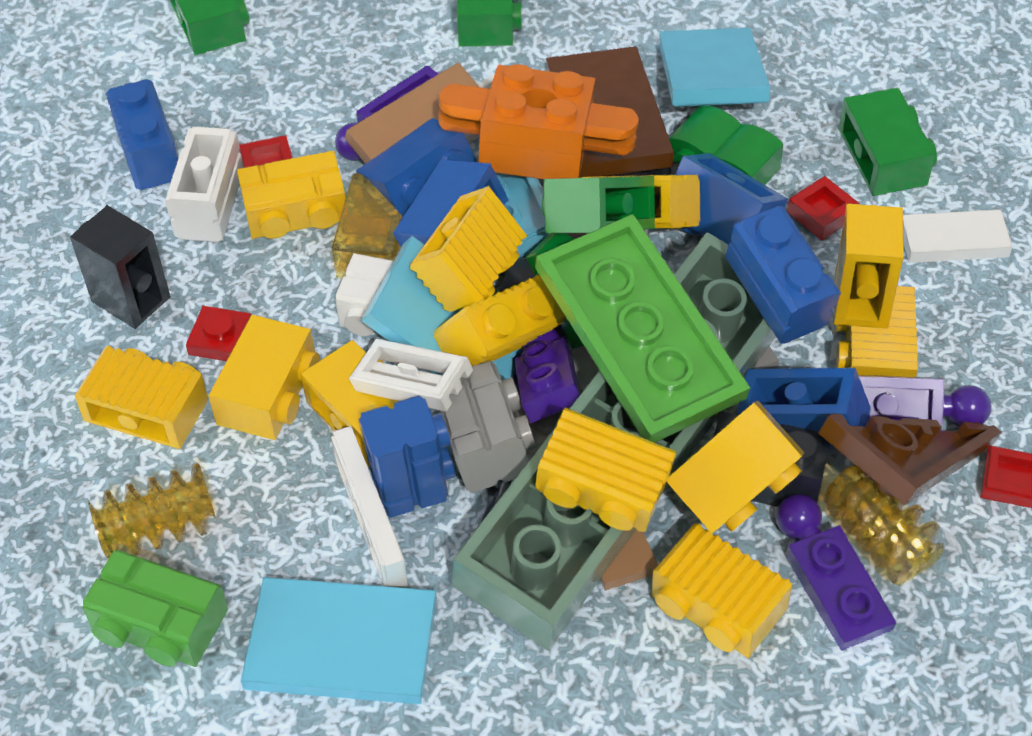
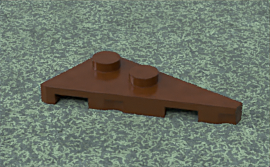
(907, 453)

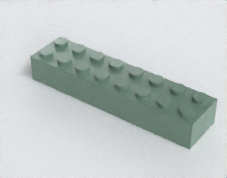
(543, 560)

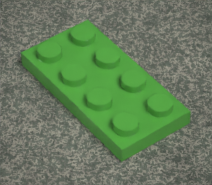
(641, 329)

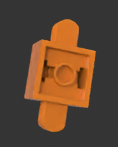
(537, 121)

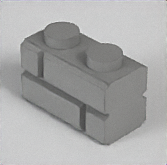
(483, 430)

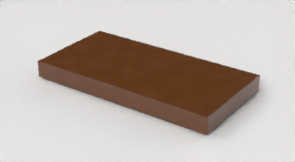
(621, 83)

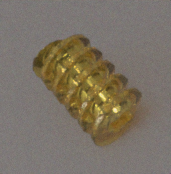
(153, 512)
(883, 526)

